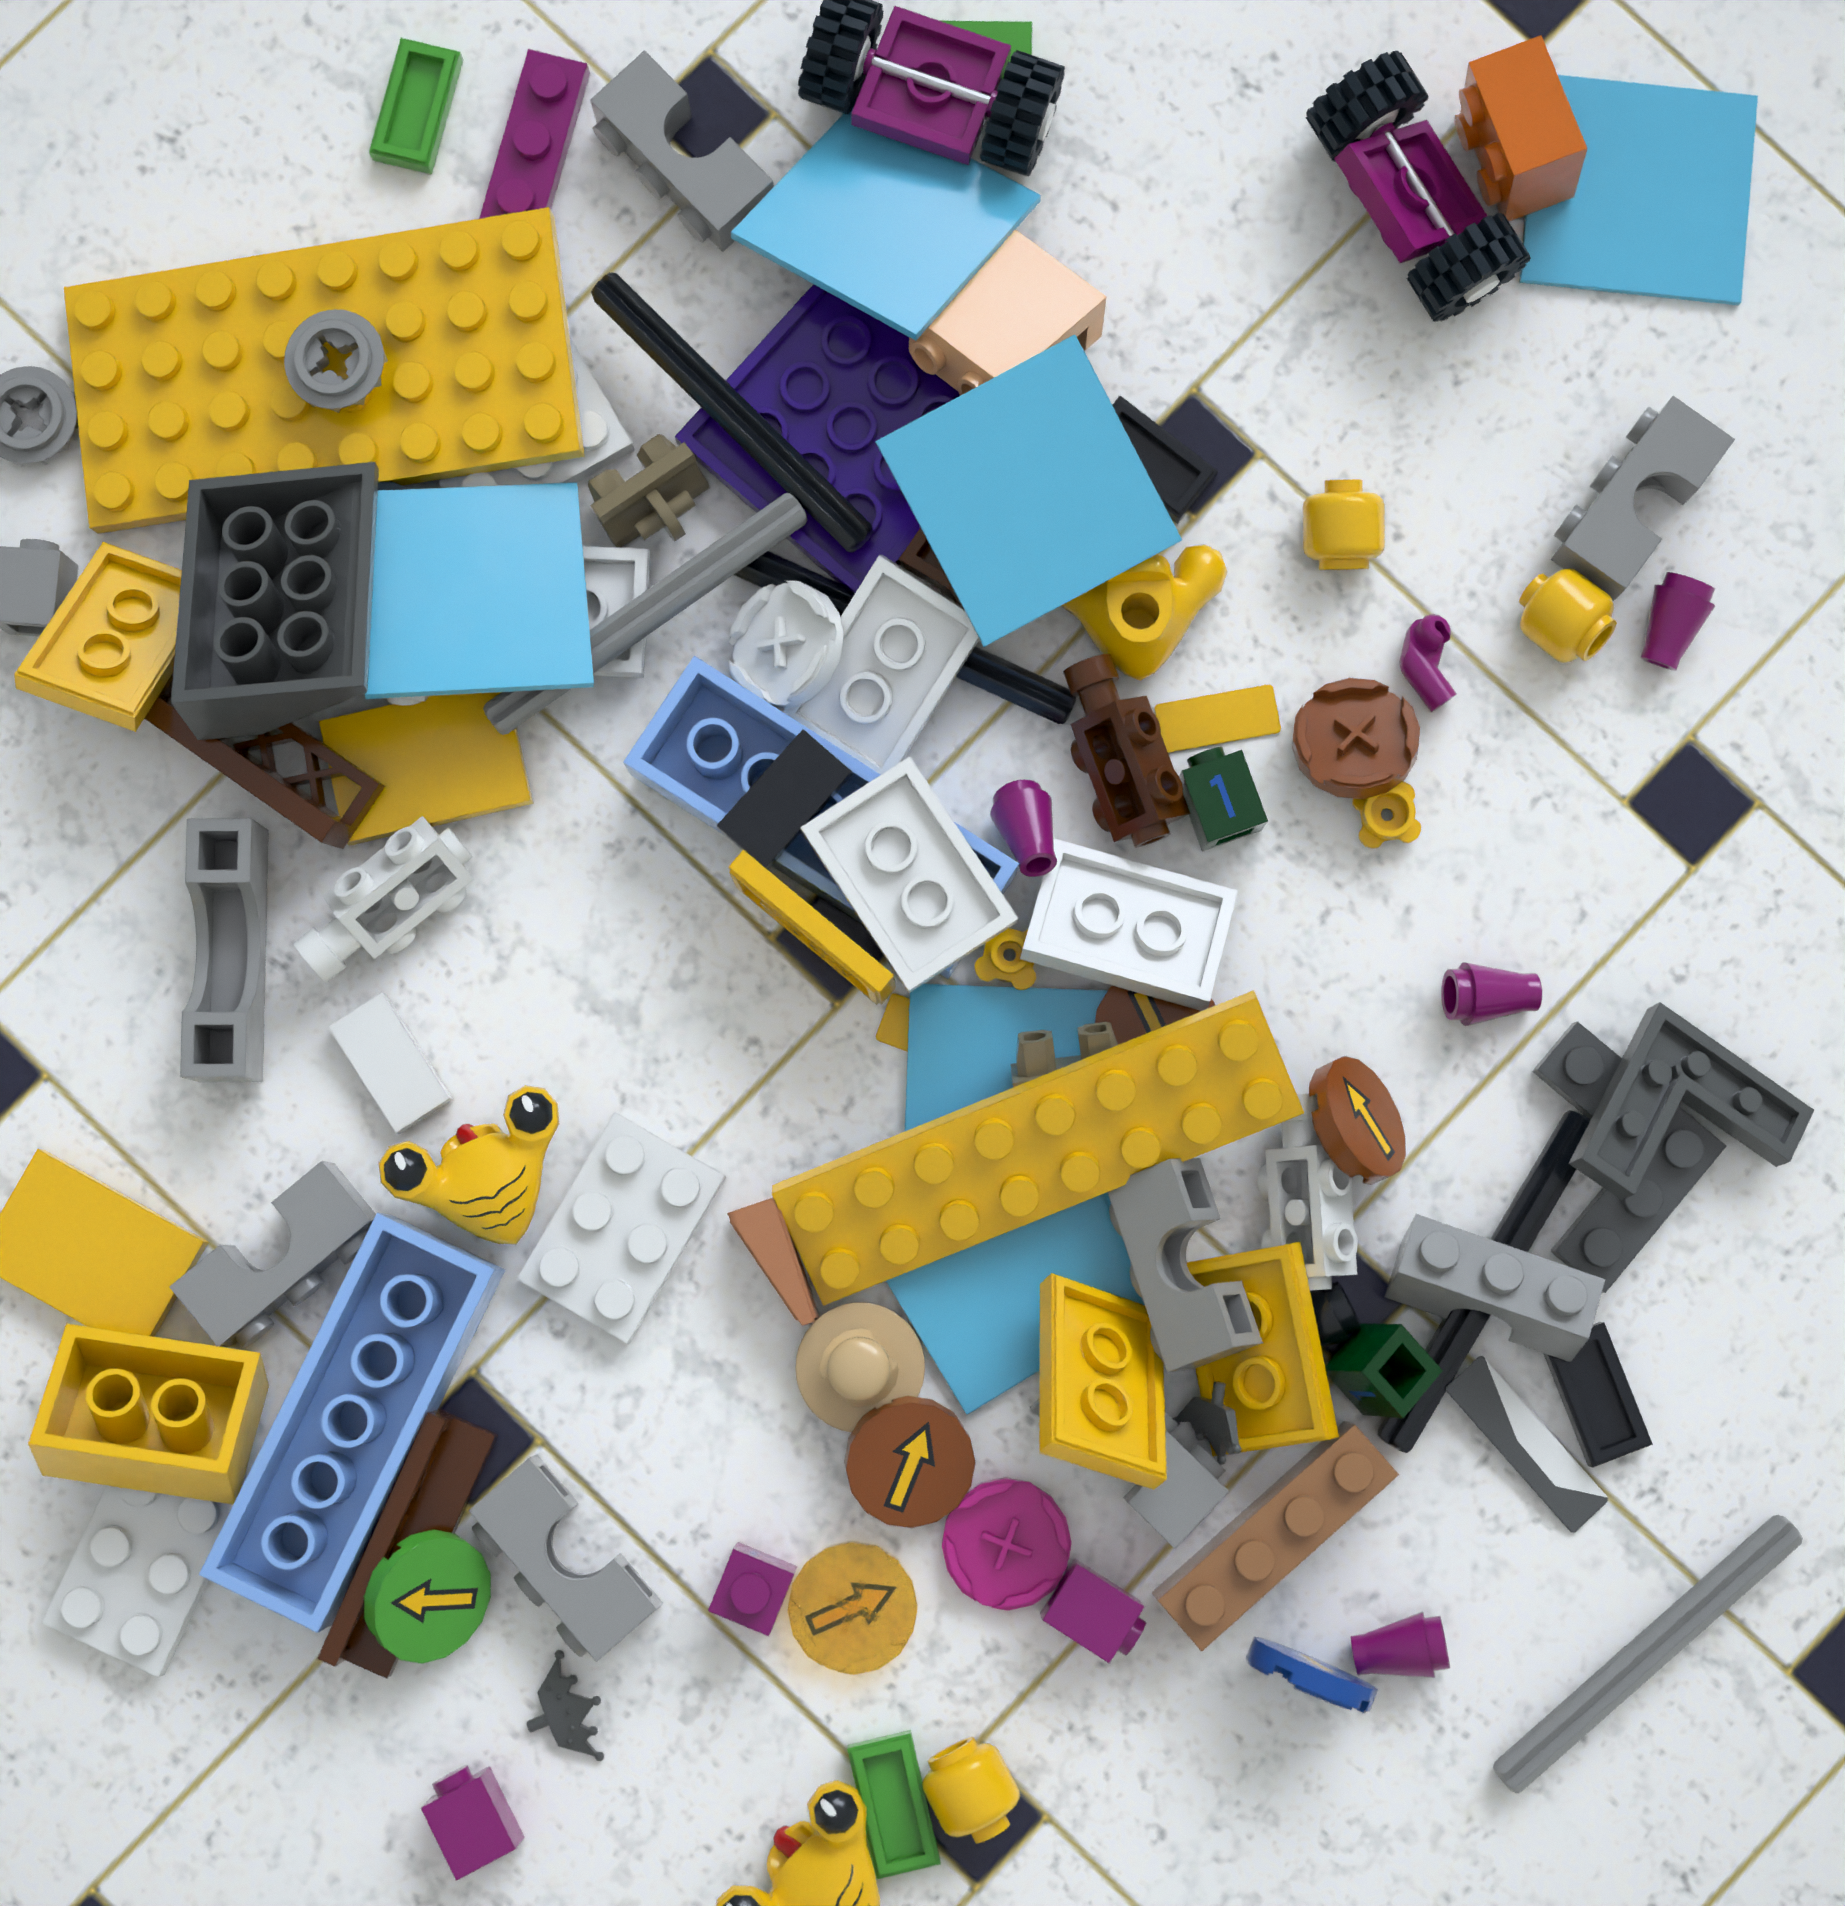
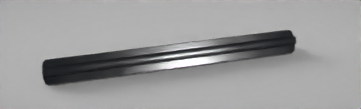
(732, 412)
(979, 669)
(1516, 1229)

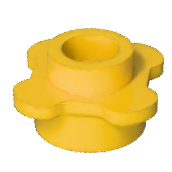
(1401, 826)
(994, 965)

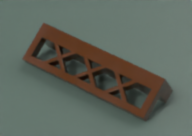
(270, 787)
(426, 1496)

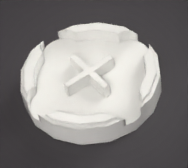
(786, 643)

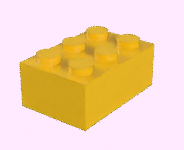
(149, 1414)

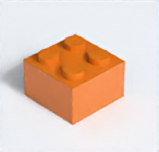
(1520, 130)

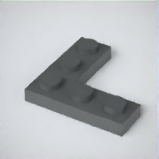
(1675, 1064)
(1609, 1228)

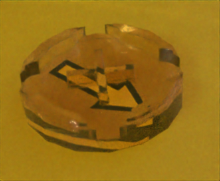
(852, 1607)

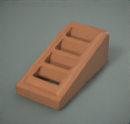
(771, 1245)

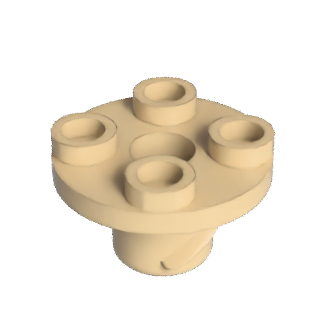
(857, 1362)

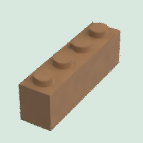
(1274, 1534)

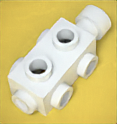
(389, 897)
(1309, 1201)

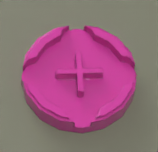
(1006, 1544)

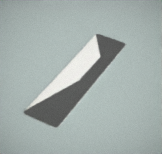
(1527, 1444)

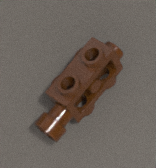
(1124, 756)

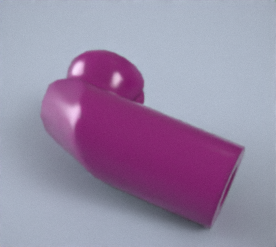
(1421, 660)

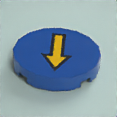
(1311, 1675)

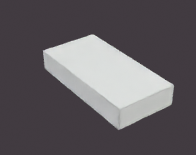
(390, 1063)

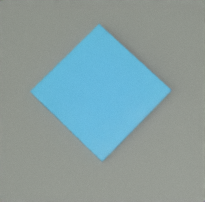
(1656, 194)
(885, 223)
(1029, 490)
(478, 592)
(968, 1038)
(984, 1302)

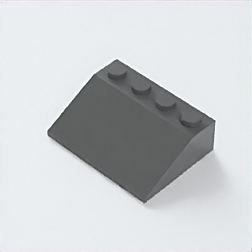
(274, 597)

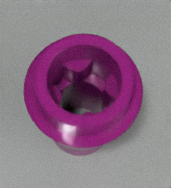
(1675, 618)
(1026, 824)
(1488, 993)
(1403, 1648)

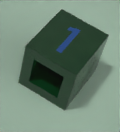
(1221, 797)
(1382, 1370)

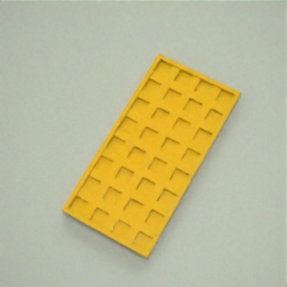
(191, 382)

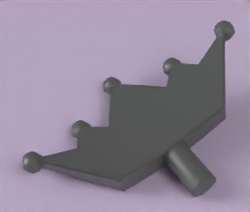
(1214, 1420)
(565, 1711)

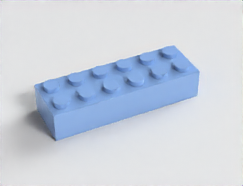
(717, 742)
(351, 1421)

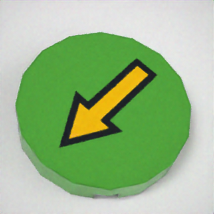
(427, 1596)

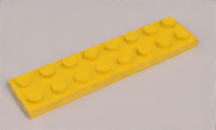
(1037, 1148)

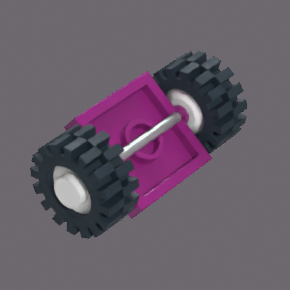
(930, 84)
(1414, 187)

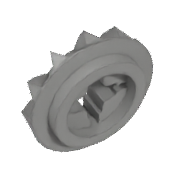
(307, 357)
(30, 388)

